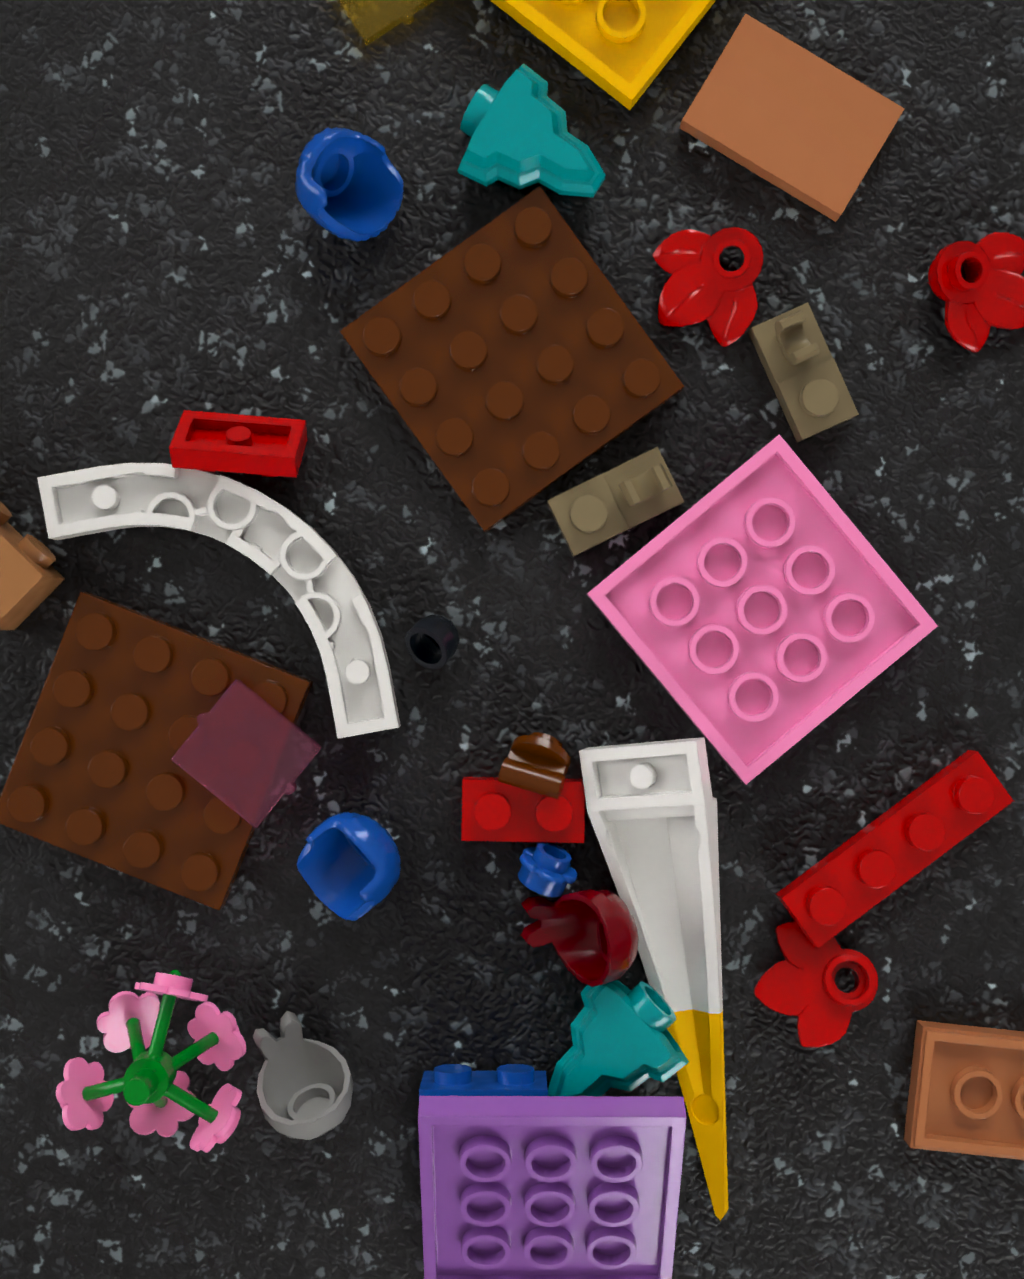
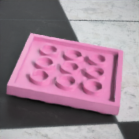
(762, 609)

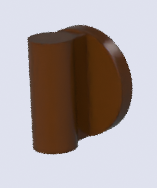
(536, 764)

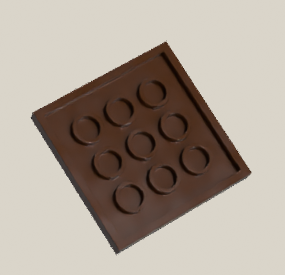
(512, 359)
(103, 741)

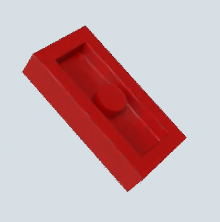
(238, 443)
(517, 815)

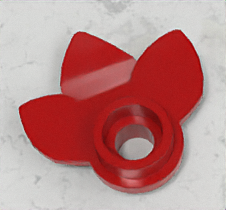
(705, 290)
(991, 290)
(807, 988)

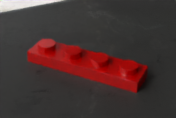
(894, 847)

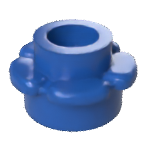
(546, 869)

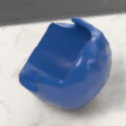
(348, 184)
(350, 864)

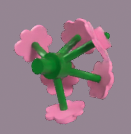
(152, 1081)

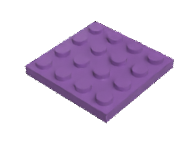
(550, 1186)

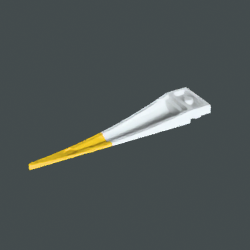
(662, 850)

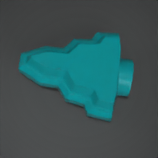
(525, 140)
(618, 1042)

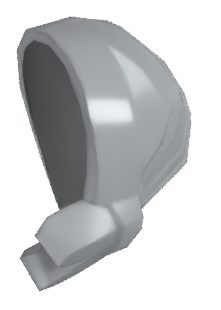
(302, 1083)

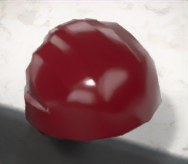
(589, 932)

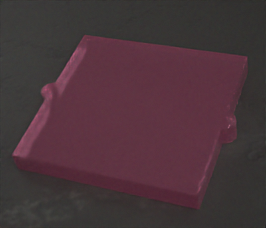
(246, 753)

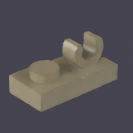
(802, 372)
(615, 501)

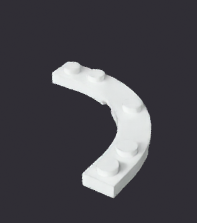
(270, 536)

